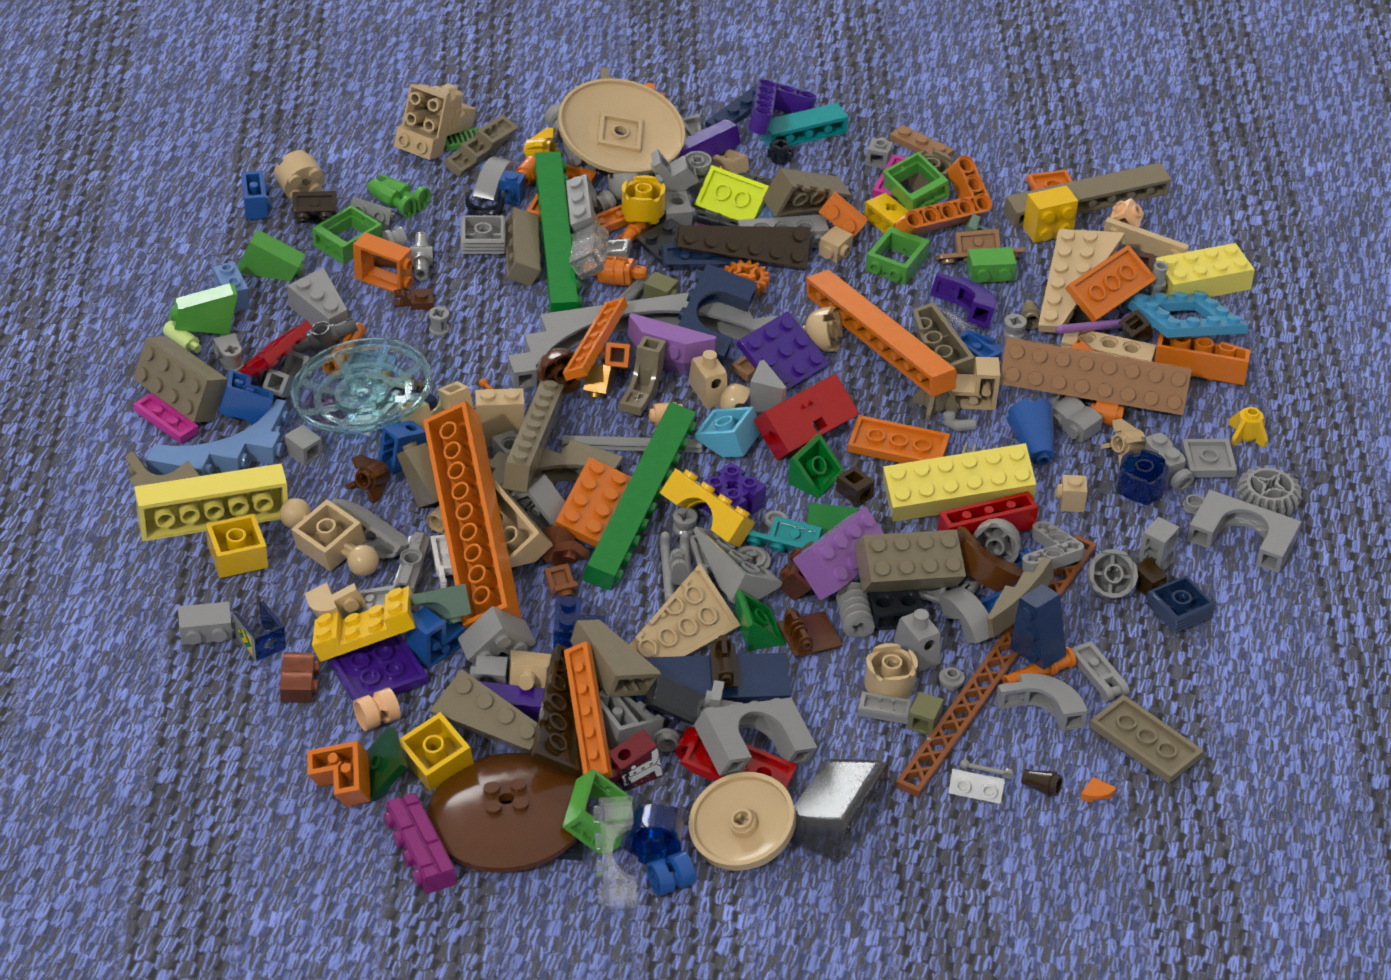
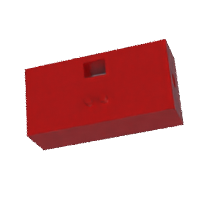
(804, 415)

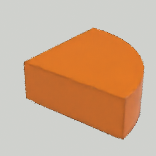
(1097, 790)

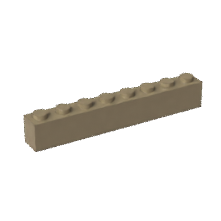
(1101, 191)
(533, 436)

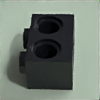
(891, 606)

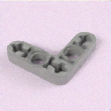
(1059, 546)

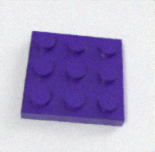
(784, 349)
(378, 667)

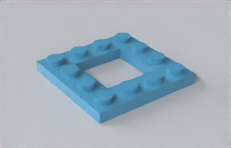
(1217, 322)

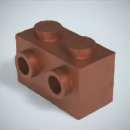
(792, 579)

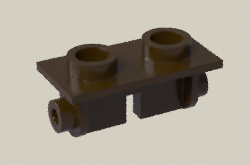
(724, 662)

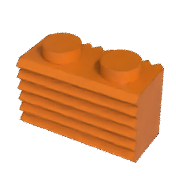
(843, 214)

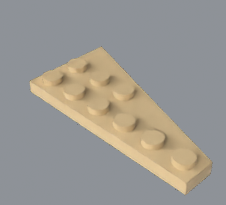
(1072, 257)
(687, 620)

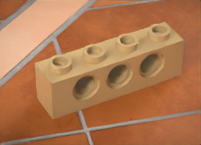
(1112, 344)

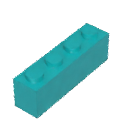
(807, 125)

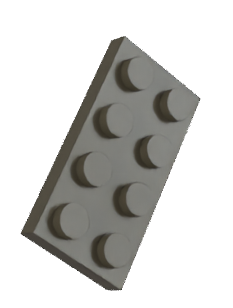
(1146, 739)

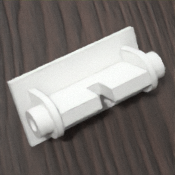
(976, 786)

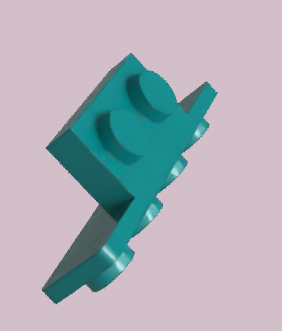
(785, 535)

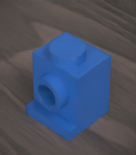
(514, 187)

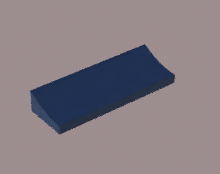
(759, 676)

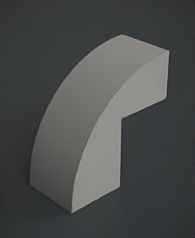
(488, 180)
(281, 381)
(964, 605)

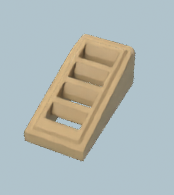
(732, 161)

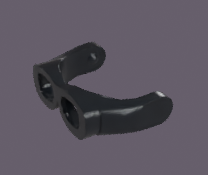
(473, 209)

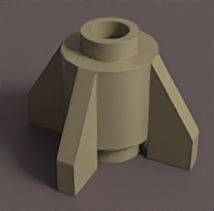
(935, 404)

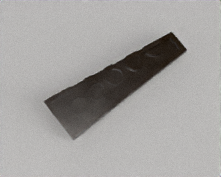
(762, 244)
(556, 732)

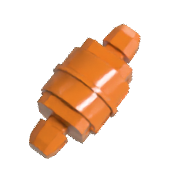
(621, 271)

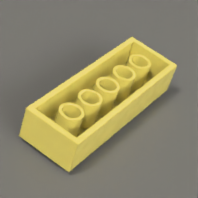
(957, 481)
(191, 503)

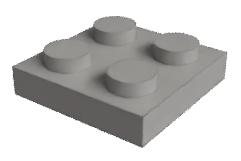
(1209, 458)

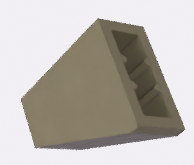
(419, 473)

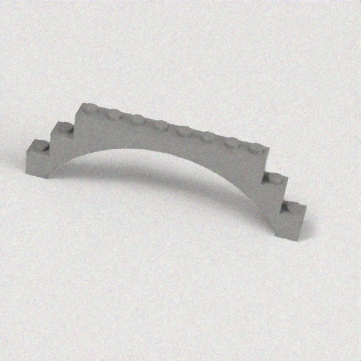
(569, 327)

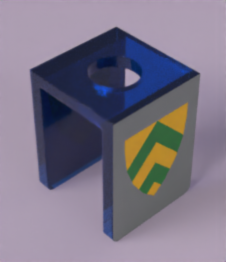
(255, 643)

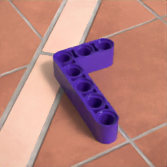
(776, 96)

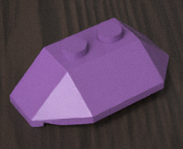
(681, 343)

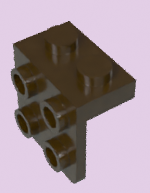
(314, 205)

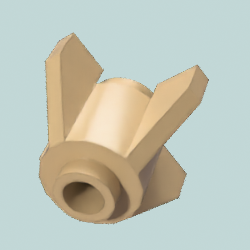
(1126, 439)

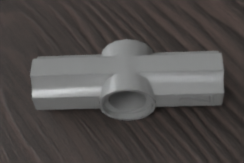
(412, 561)

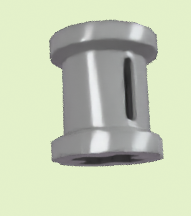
(439, 321)

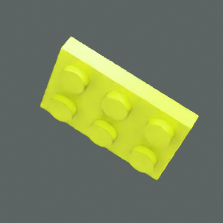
(731, 195)

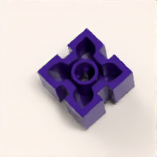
(742, 490)

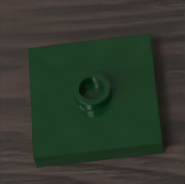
(385, 762)

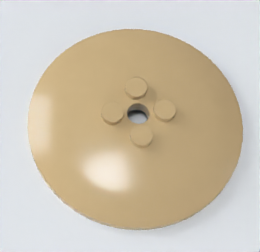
(610, 105)

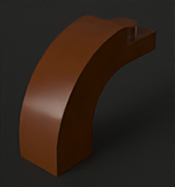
(985, 566)

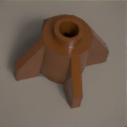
(372, 474)

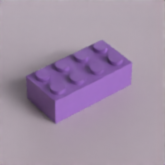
(832, 558)

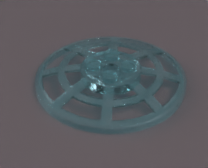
(350, 391)

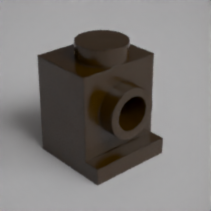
(1136, 327)
(855, 486)
(1149, 576)

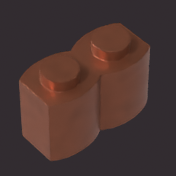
(298, 677)

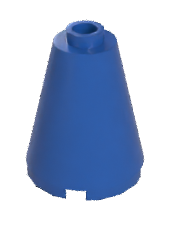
(1034, 426)

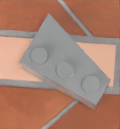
(316, 299)
(626, 718)

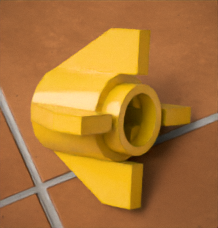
(541, 143)
(1249, 426)

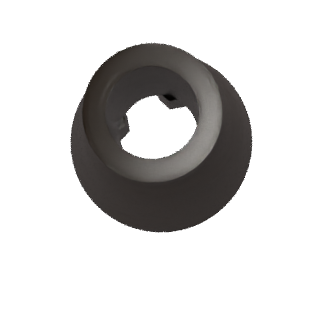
(1043, 781)

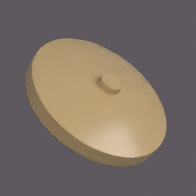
(742, 821)

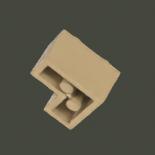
(981, 387)

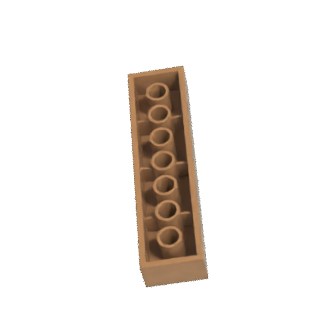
(1094, 375)

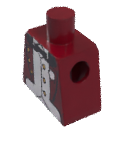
(635, 761)

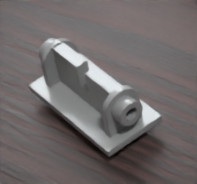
(375, 211)

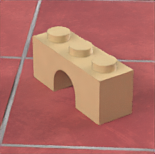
(448, 397)

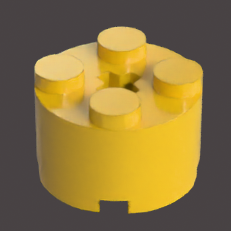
(643, 199)

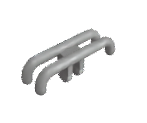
(675, 565)

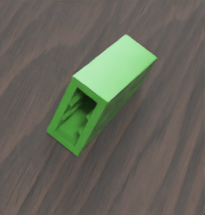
(271, 258)
(205, 311)

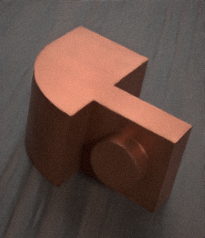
(564, 547)

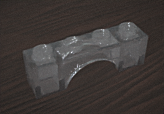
(618, 887)

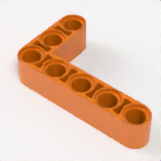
(972, 200)

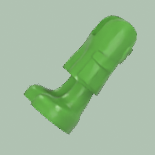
(399, 195)

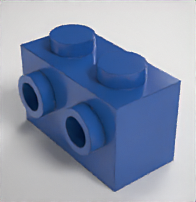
(255, 195)

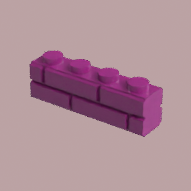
(419, 843)

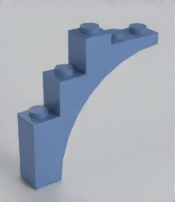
(256, 443)

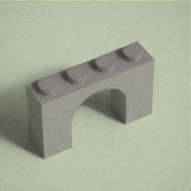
(1223, 511)
(774, 718)

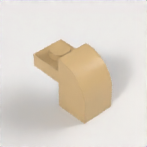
(324, 600)

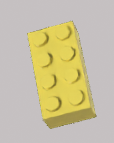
(1210, 270)

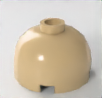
(824, 328)

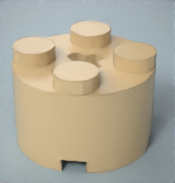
(299, 173)
(891, 671)

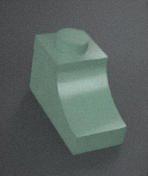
(446, 603)

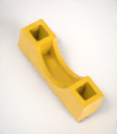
(728, 522)

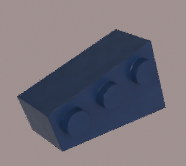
(1039, 627)

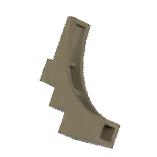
(563, 465)

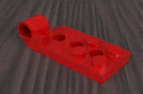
(697, 761)

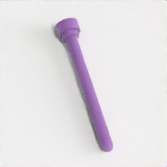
(1089, 326)

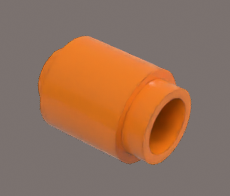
(528, 168)
(1108, 411)

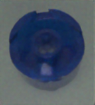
(1142, 476)
(655, 832)

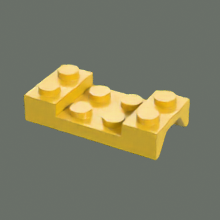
(338, 636)

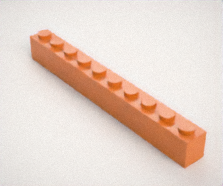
(882, 333)

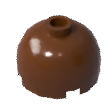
(552, 367)

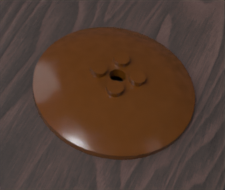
(501, 836)

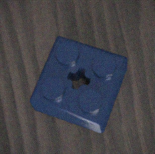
(1180, 604)

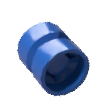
(675, 872)

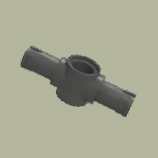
(325, 335)

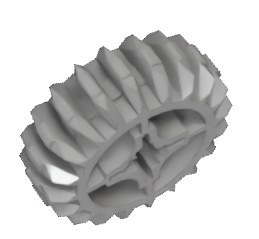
(1270, 490)

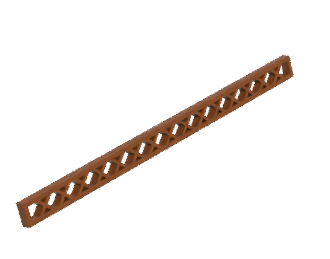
(972, 689)

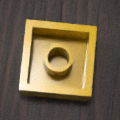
(1049, 212)
(236, 545)
(435, 751)

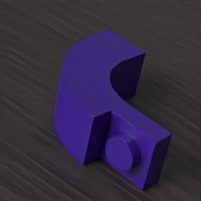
(968, 294)

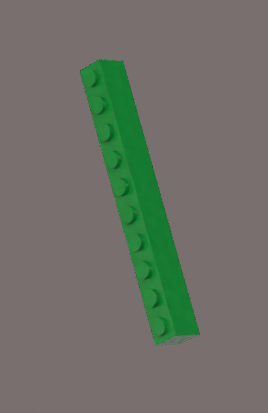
(556, 232)
(640, 496)

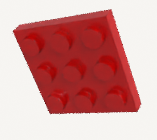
(275, 349)

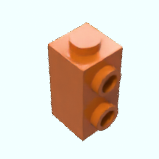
(617, 355)

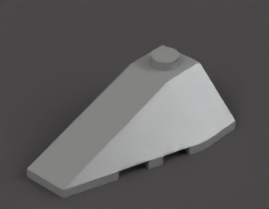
(734, 569)

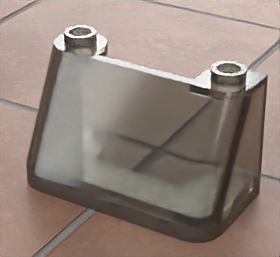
(836, 803)

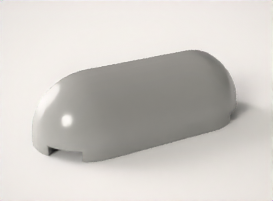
(378, 533)

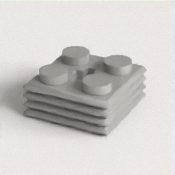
(483, 235)

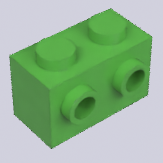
(991, 265)

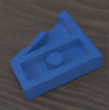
(981, 345)

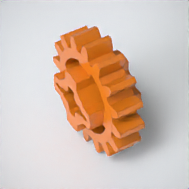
(751, 272)

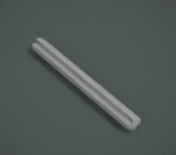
(624, 443)

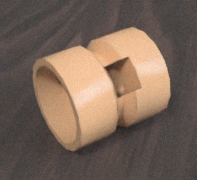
(376, 709)

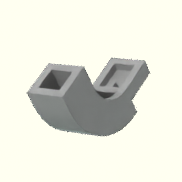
(1046, 693)

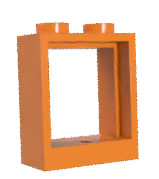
(366, 271)

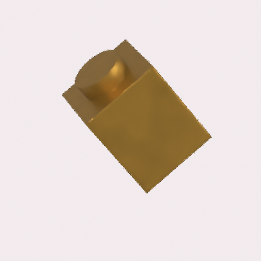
(600, 380)

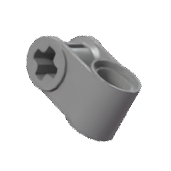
(228, 351)

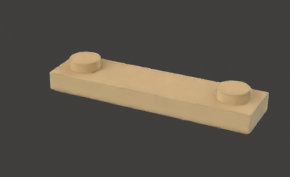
(1145, 240)

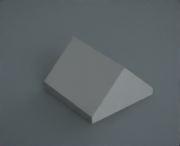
(765, 389)

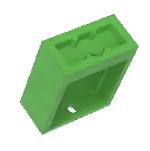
(927, 195)
(326, 233)
(902, 242)
(580, 822)

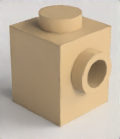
(836, 244)
(1072, 493)

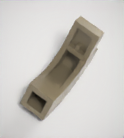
(646, 376)
(142, 476)

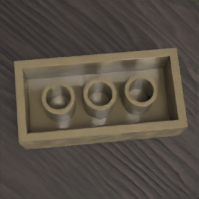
(180, 379)
(909, 561)

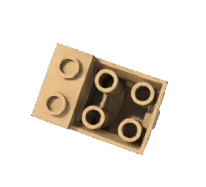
(430, 118)

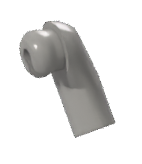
(958, 425)

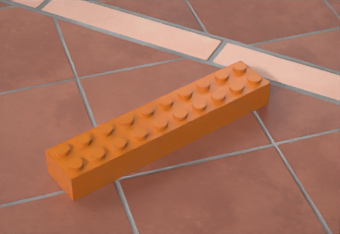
(470, 511)

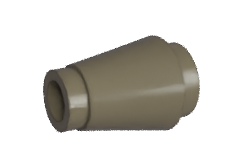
(1031, 313)

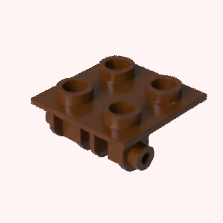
(808, 633)

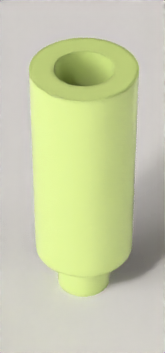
(183, 338)

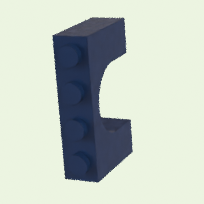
(712, 287)

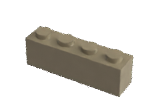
(522, 247)

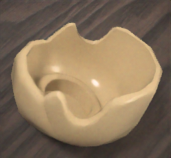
(734, 396)

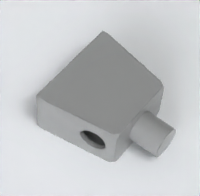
(921, 637)

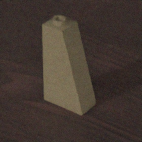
(617, 665)

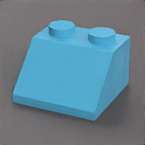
(729, 431)

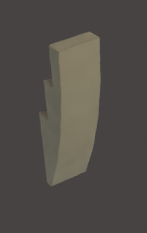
(481, 145)
(1005, 609)

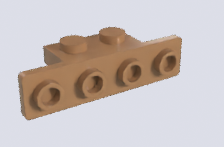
(974, 240)

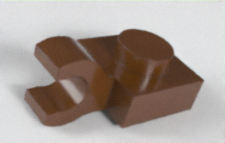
(417, 299)

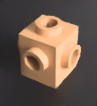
(1128, 212)

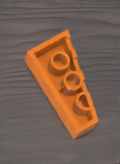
(1205, 358)

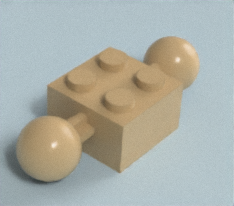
(329, 536)

